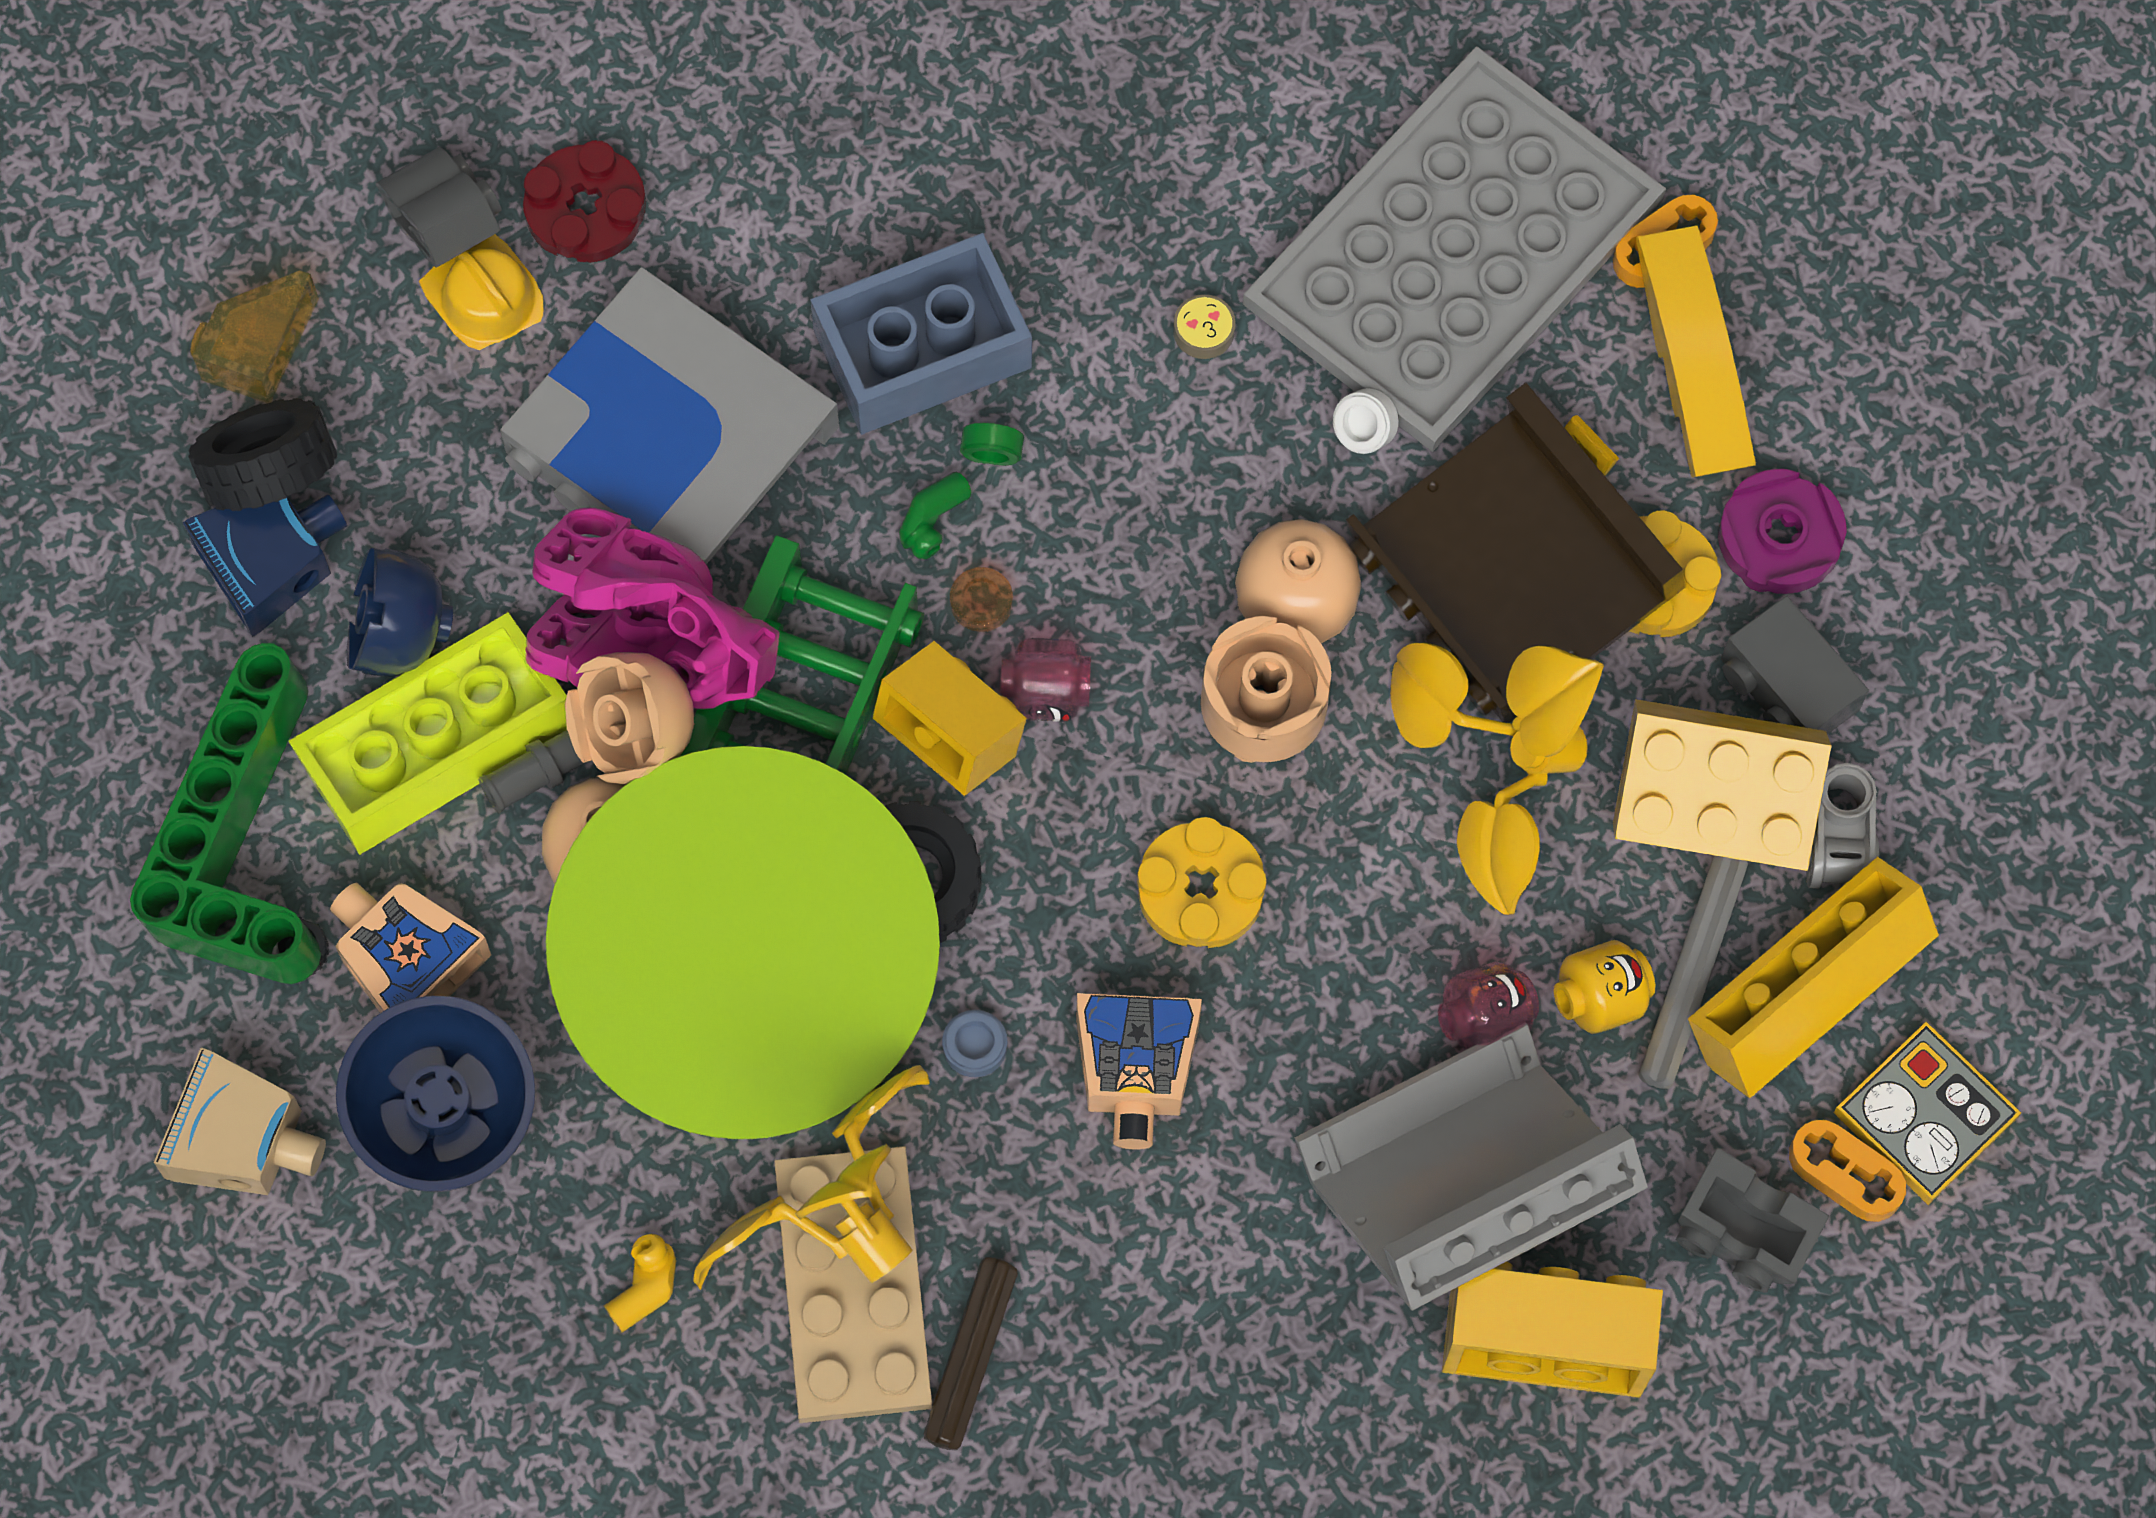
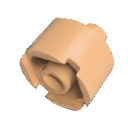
(1281, 660)

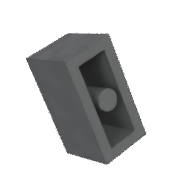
(1792, 670)

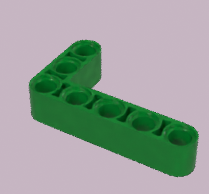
(223, 828)

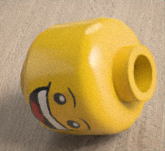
(1604, 986)

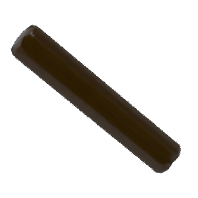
(970, 1353)

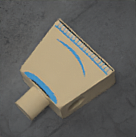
(234, 1131)

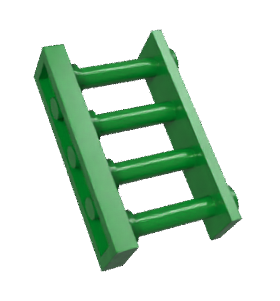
(785, 581)

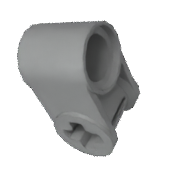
(1842, 838)

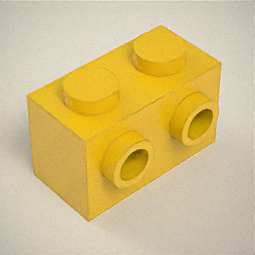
(949, 717)

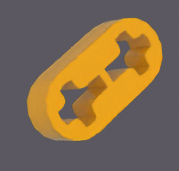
(1660, 221)
(1856, 1158)

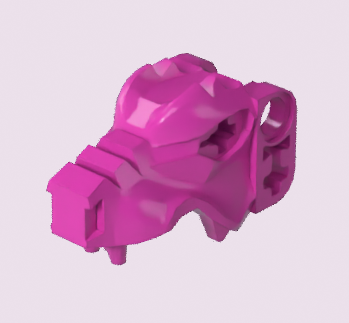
(644, 600)

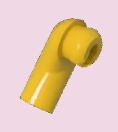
(651, 1282)

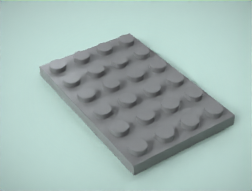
(1454, 247)

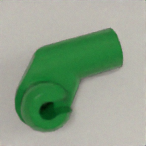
(924, 511)

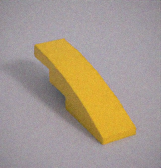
(1695, 351)

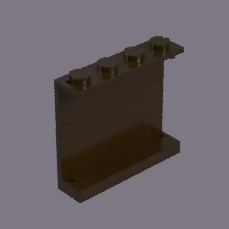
(1517, 552)

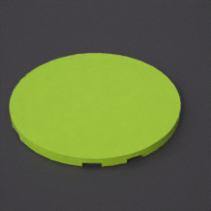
(742, 942)

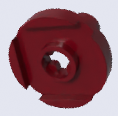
(588, 170)

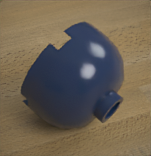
(396, 614)

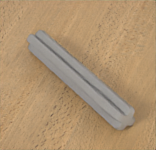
(1692, 971)

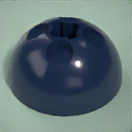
(446, 1058)

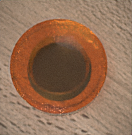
(981, 599)

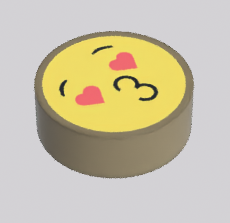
(1204, 326)

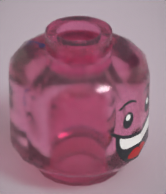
(1047, 679)
(1487, 1004)

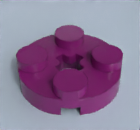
(1797, 502)

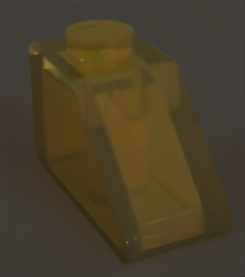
(255, 336)

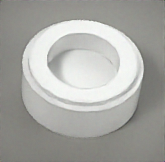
(1365, 420)

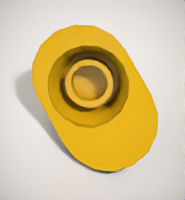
(484, 294)

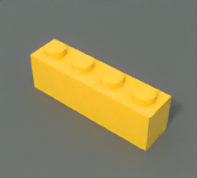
(1813, 977)

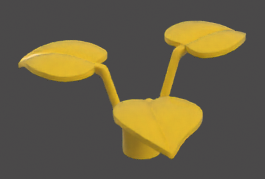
(1550, 698)
(865, 1232)

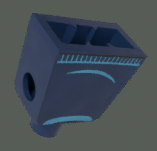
(265, 554)

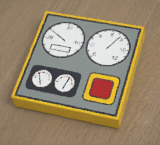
(1911, 1128)

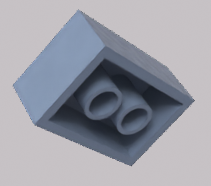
(922, 333)

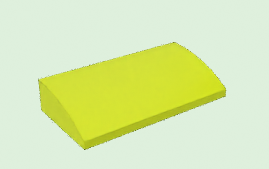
(431, 733)

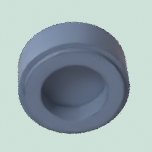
(974, 1043)

